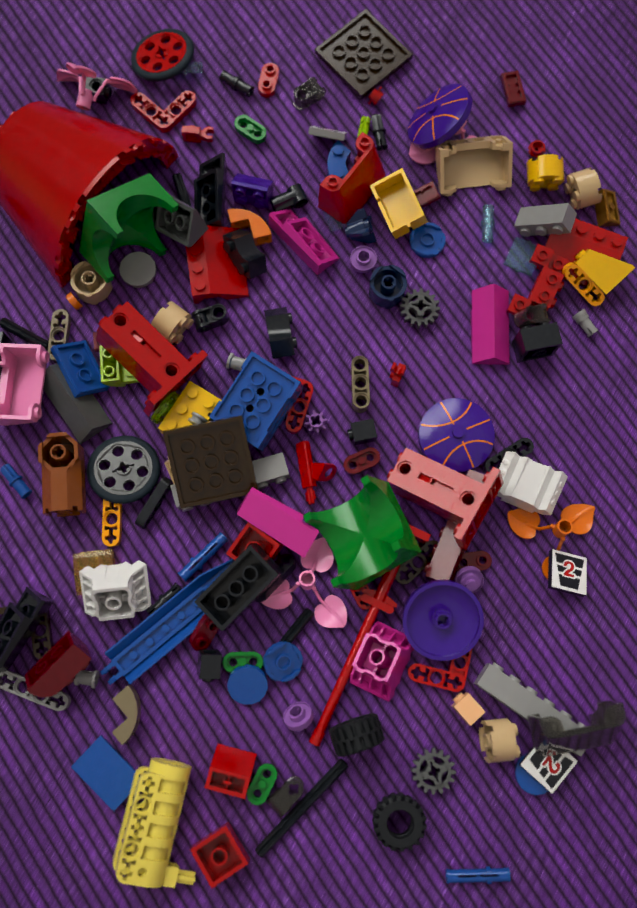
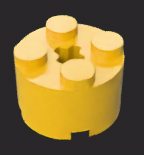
(545, 172)

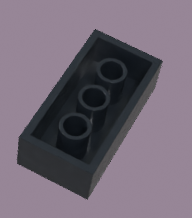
(239, 586)

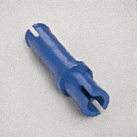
(185, 573)
(503, 875)

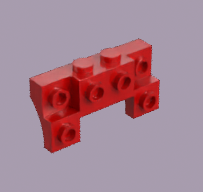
(547, 282)

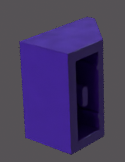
(252, 191)

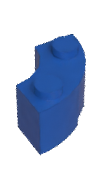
(338, 160)

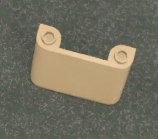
(474, 163)

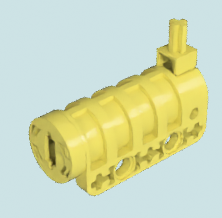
(156, 828)

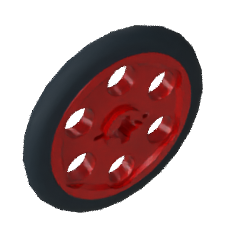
(168, 70)

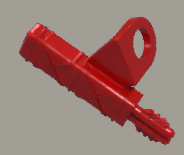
(311, 471)

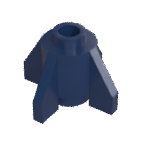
(359, 227)

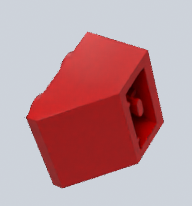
(230, 771)

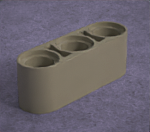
(363, 376)

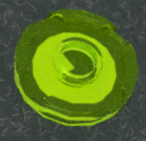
(164, 407)

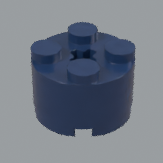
(379, 282)

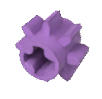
(314, 417)

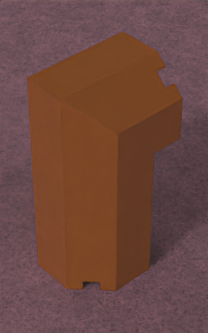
(62, 475)

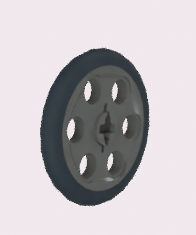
(117, 493)

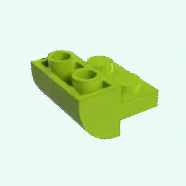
(112, 371)

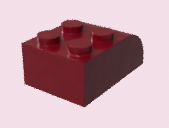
(58, 666)

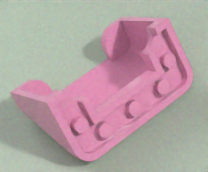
(22, 382)

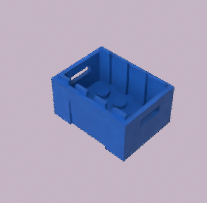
(269, 409)

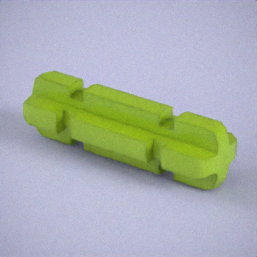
(364, 125)

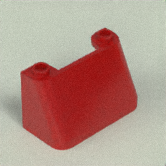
(345, 196)

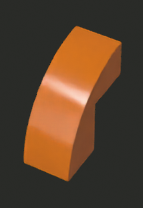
(243, 218)

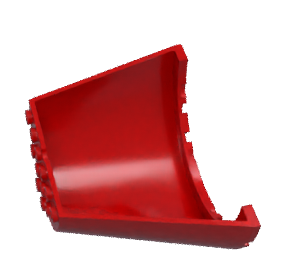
(54, 165)

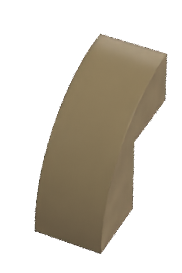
(130, 705)

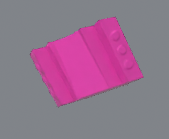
(381, 661)

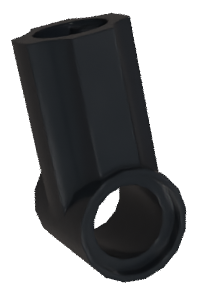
(294, 197)

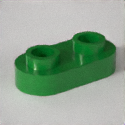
(251, 130)
(242, 659)
(262, 783)

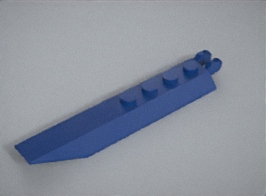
(161, 630)

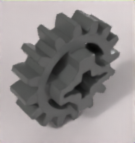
(413, 308)
(444, 766)

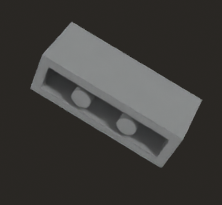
(545, 219)

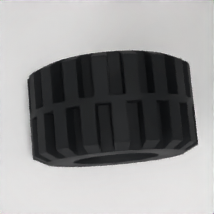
(356, 735)
(407, 838)

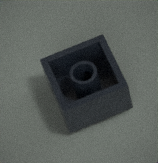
(536, 341)

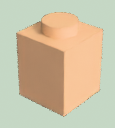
(467, 708)

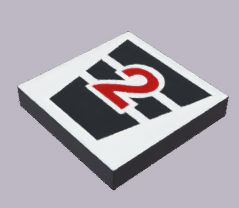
(567, 573)
(548, 769)

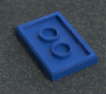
(79, 368)
(106, 772)

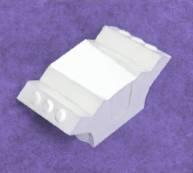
(530, 484)
(115, 590)

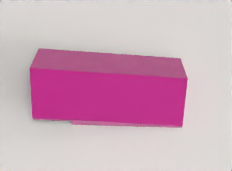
(303, 239)
(490, 325)
(277, 521)

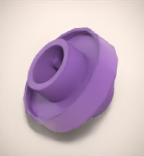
(363, 259)
(470, 577)
(298, 716)

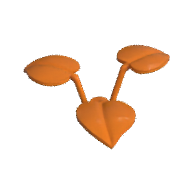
(574, 519)

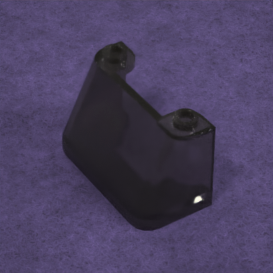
(551, 738)

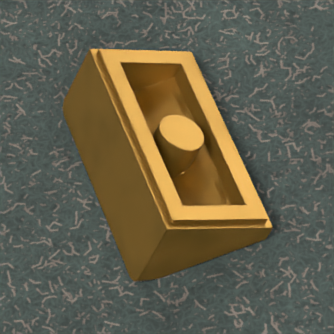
(607, 209)

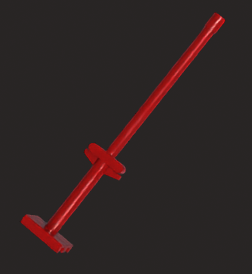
(379, 601)

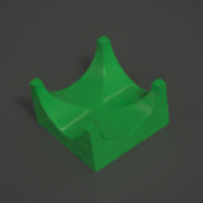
(123, 219)
(366, 534)

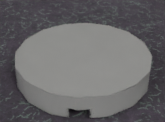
(138, 269)

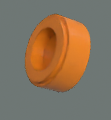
(74, 301)

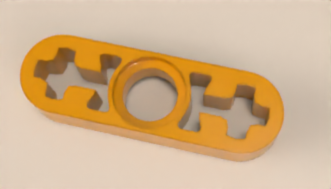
(590, 287)
(107, 533)

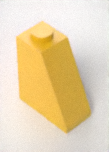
(603, 269)

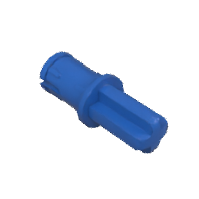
(15, 481)

